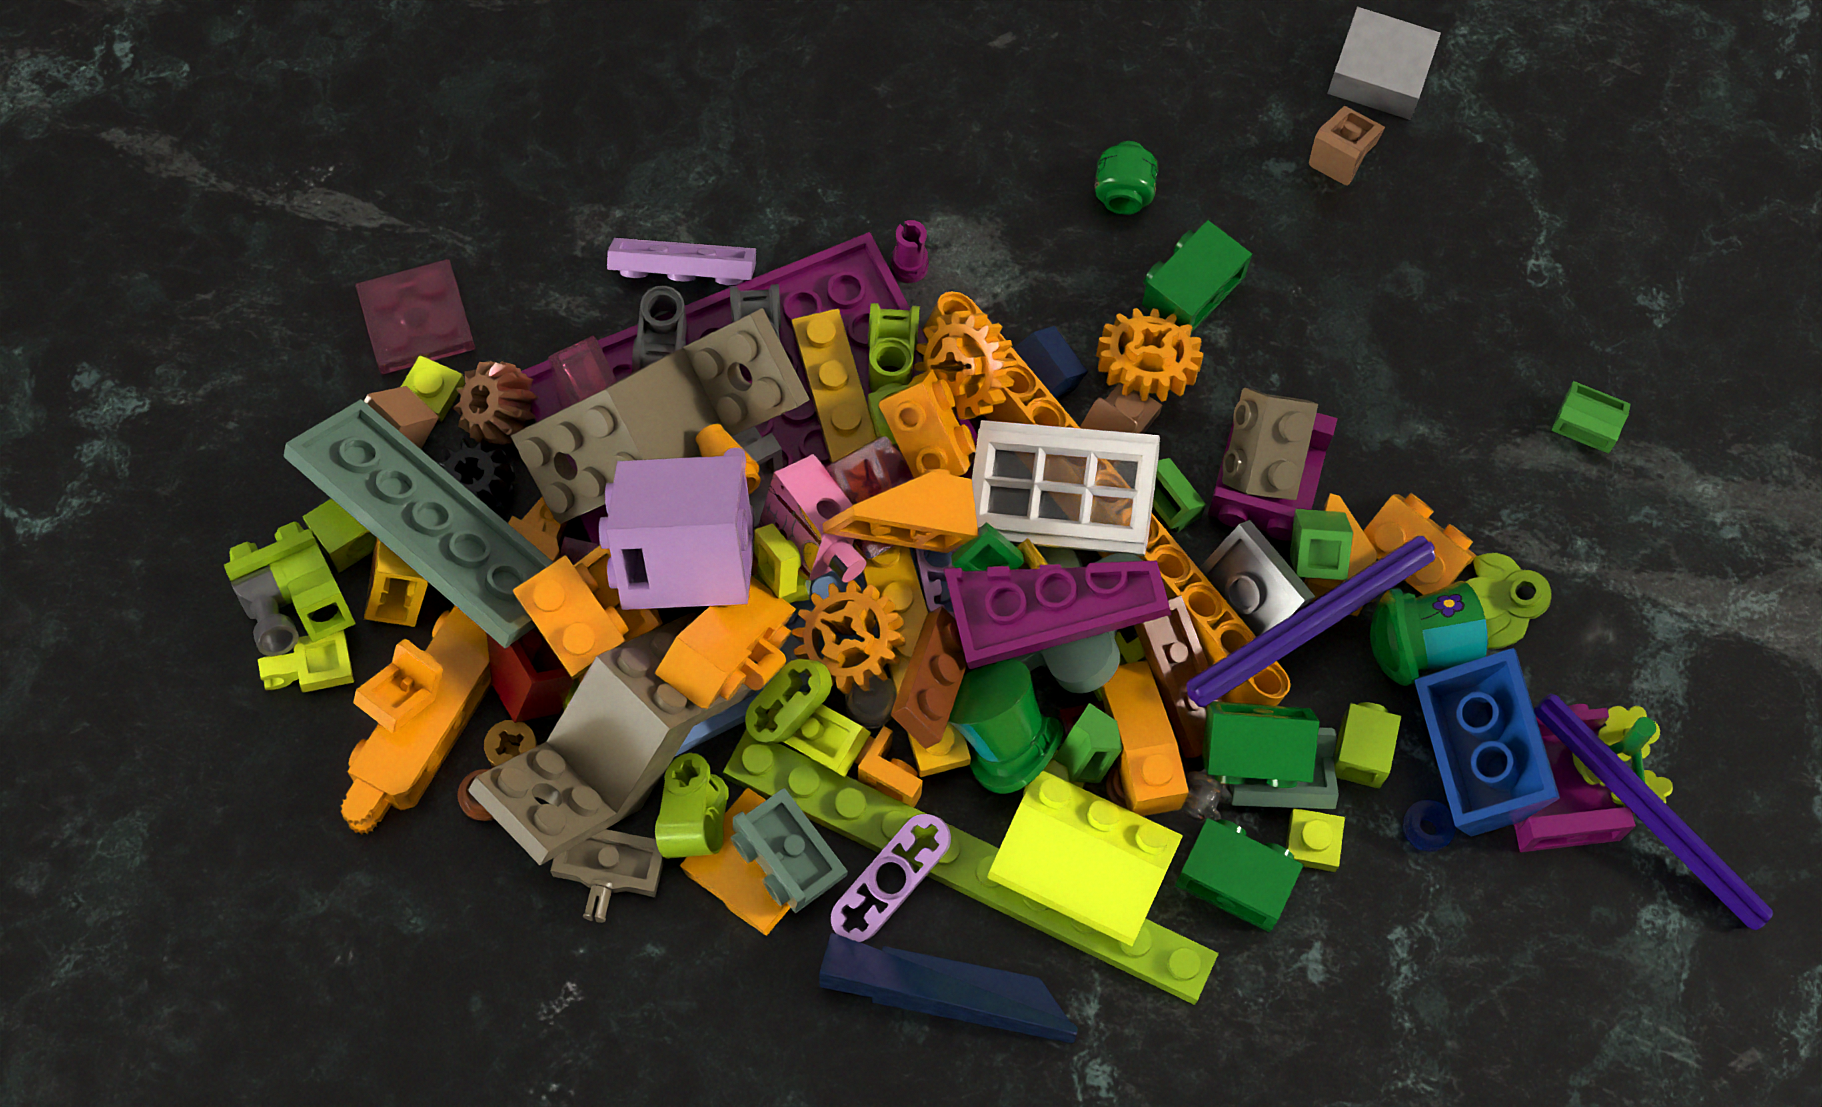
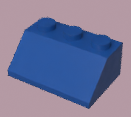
(1487, 743)

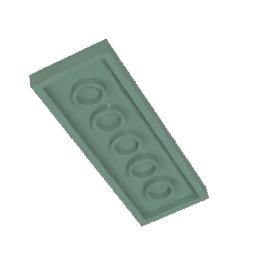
(422, 516)

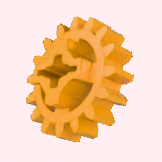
(971, 341)
(1149, 354)
(855, 617)

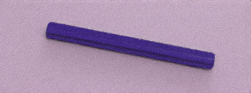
(1310, 621)
(1653, 812)

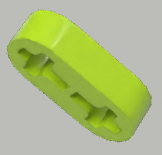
(780, 694)

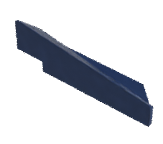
(944, 988)

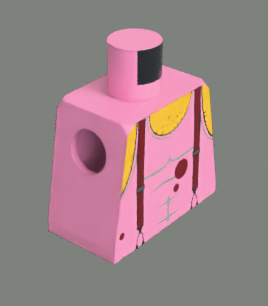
(797, 505)

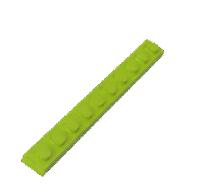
(874, 820)

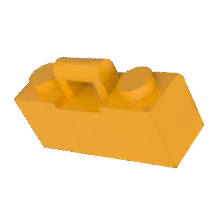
(723, 643)

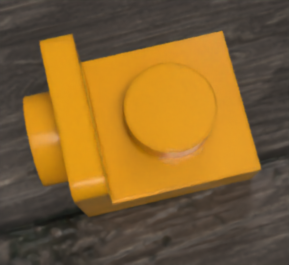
(891, 778)

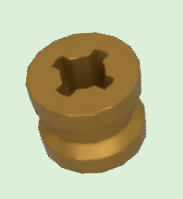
(500, 737)

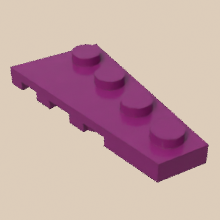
(1030, 610)

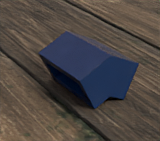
(1052, 360)

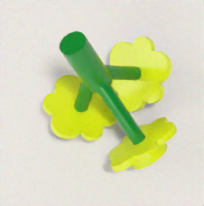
(1628, 738)

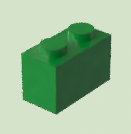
(1196, 276)
(1260, 743)
(1240, 873)

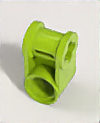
(891, 343)
(691, 809)

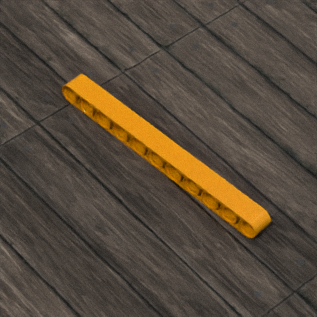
(1213, 619)

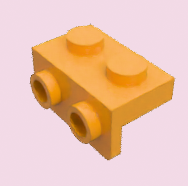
(927, 427)
(1409, 517)
(569, 614)

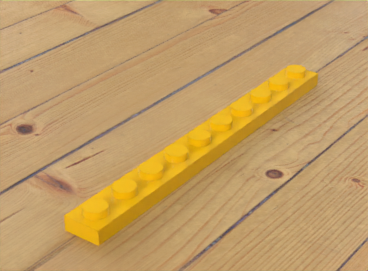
(845, 428)

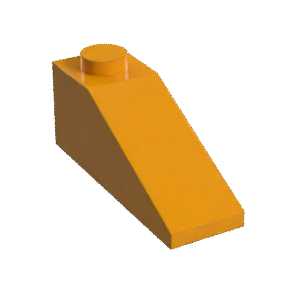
(924, 513)
(1150, 754)

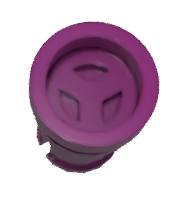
(910, 256)

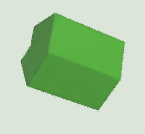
(1591, 417)
(1182, 492)
(1090, 746)

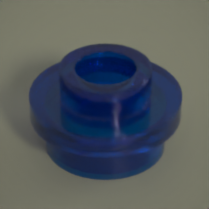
(1436, 813)

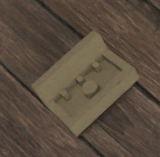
(1268, 444)

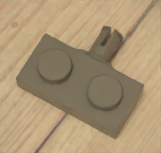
(610, 865)

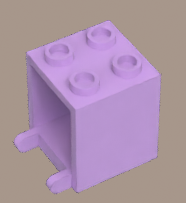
(679, 532)

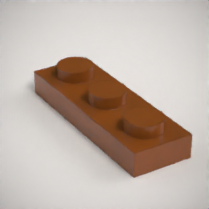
(1174, 659)
(931, 679)

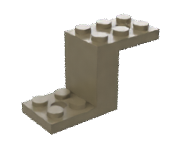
(660, 412)
(601, 752)

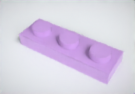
(681, 260)

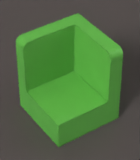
(1321, 544)

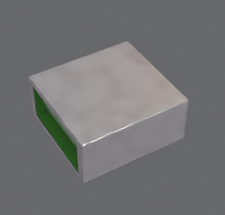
(1384, 63)

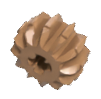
(495, 402)

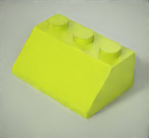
(1084, 857)

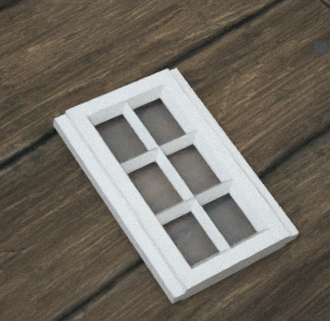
(1066, 486)

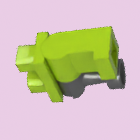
(283, 575)

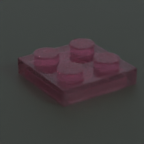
(414, 316)

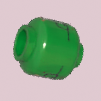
(1126, 178)

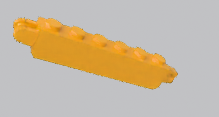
(402, 764)

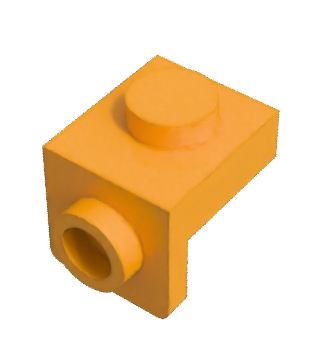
(401, 687)

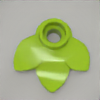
(1496, 588)

